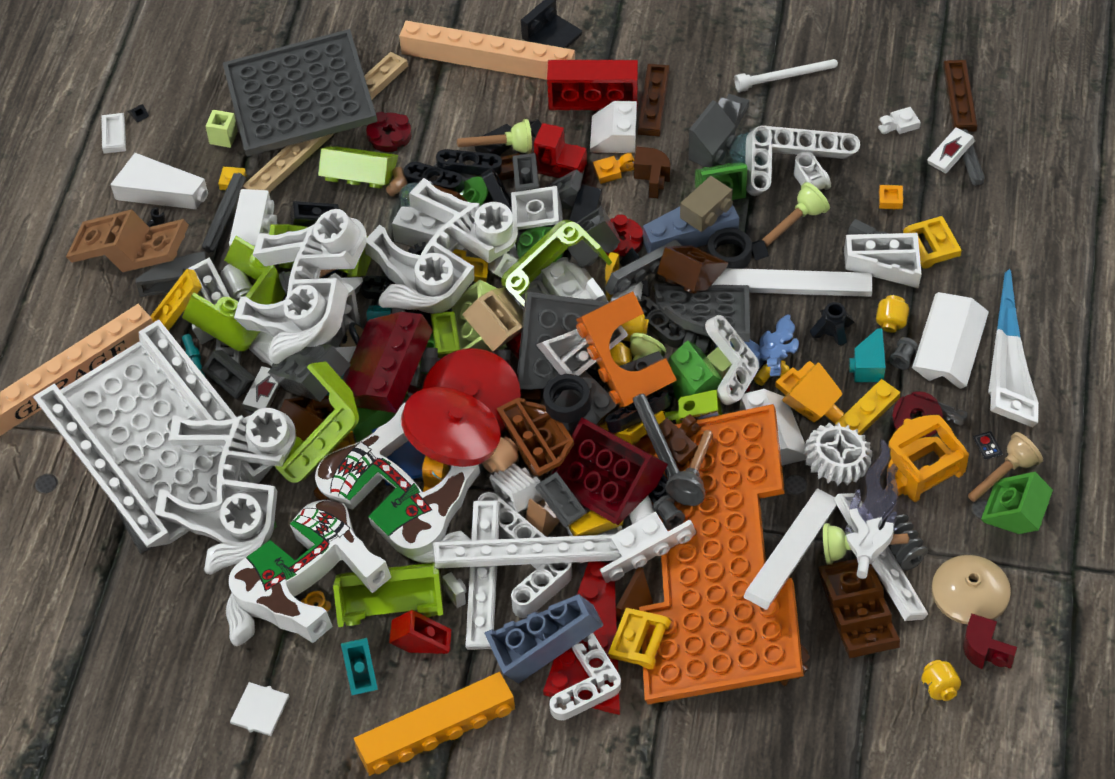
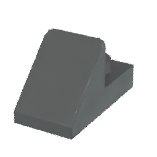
(734, 107)
(568, 188)

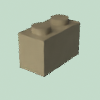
(706, 204)

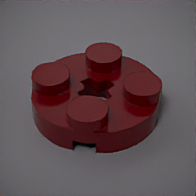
(389, 121)
(913, 403)

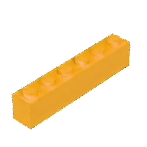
(434, 724)

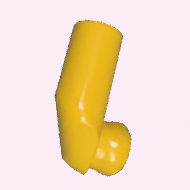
(764, 373)

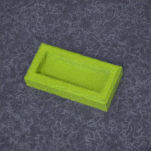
(445, 333)

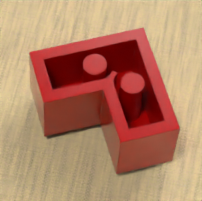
(554, 155)

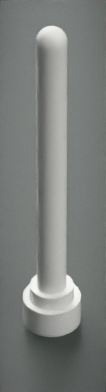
(744, 82)

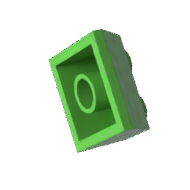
(731, 175)
(692, 371)
(1018, 503)

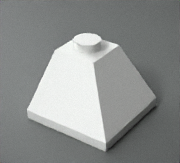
(536, 207)

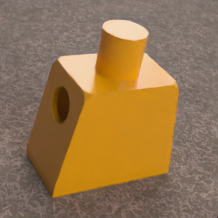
(815, 395)

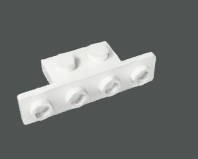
(643, 542)

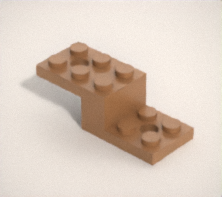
(127, 241)

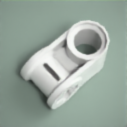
(809, 170)

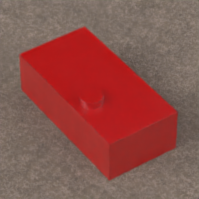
(590, 83)

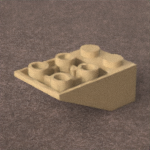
(495, 317)

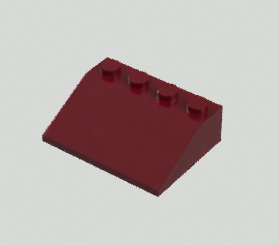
(387, 360)
(608, 472)

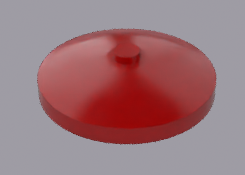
(479, 375)
(450, 426)

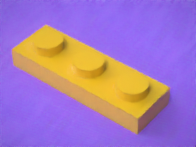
(177, 299)
(870, 407)

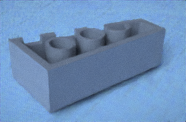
(671, 227)
(543, 636)

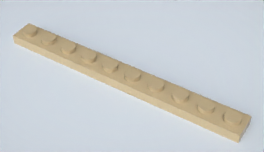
(294, 155)

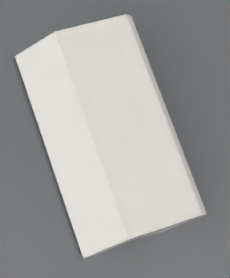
(950, 339)

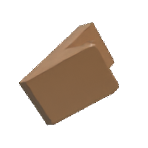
(541, 517)

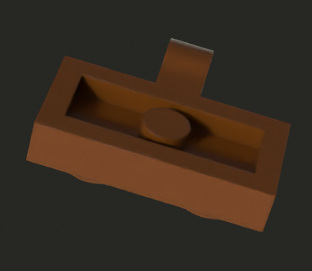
(679, 439)

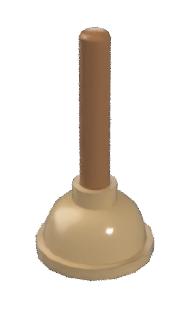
(1020, 453)

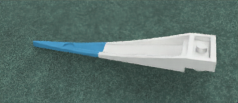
(1010, 380)

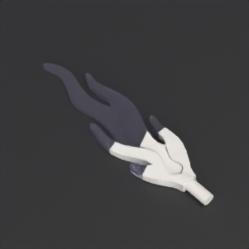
(869, 540)

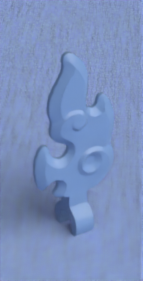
(772, 345)

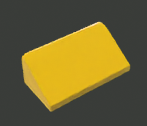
(591, 524)

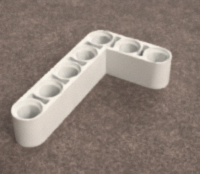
(792, 146)
(544, 573)

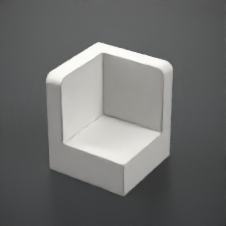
(502, 264)

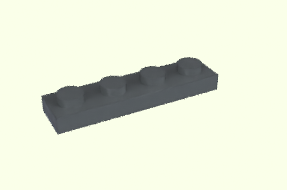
(636, 270)

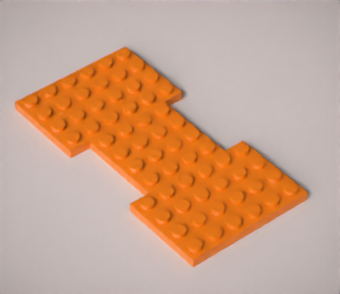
(714, 632)

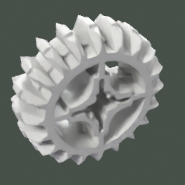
(838, 453)

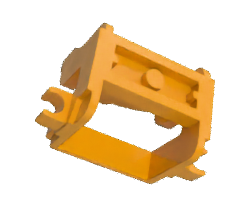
(907, 448)

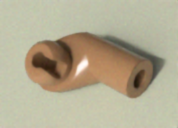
(397, 183)

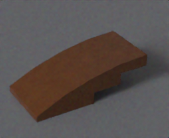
(858, 609)

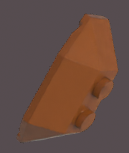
(539, 438)

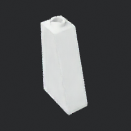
(158, 184)

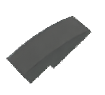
(164, 276)

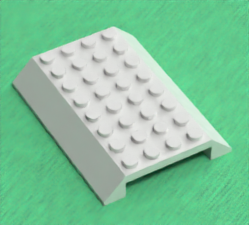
(122, 425)

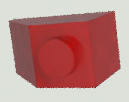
(419, 634)

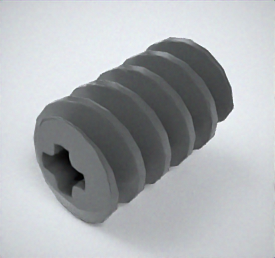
(908, 554)

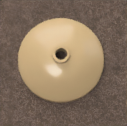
(960, 597)

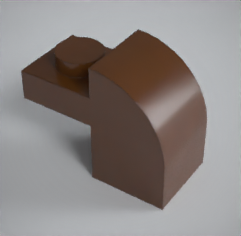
(652, 166)

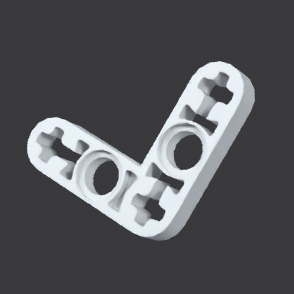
(742, 359)
(597, 677)

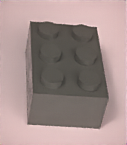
(297, 379)

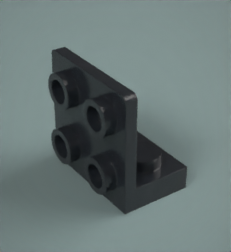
(547, 28)

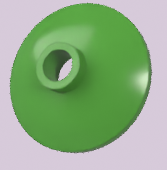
(475, 190)

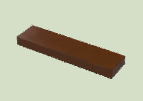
(960, 95)
(653, 100)

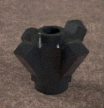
(832, 323)

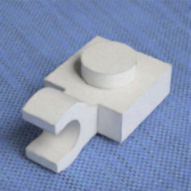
(900, 120)

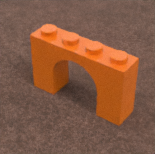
(597, 329)

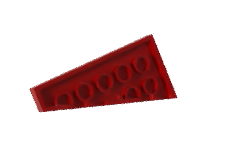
(567, 668)

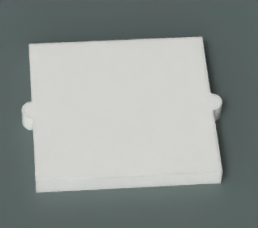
(259, 709)

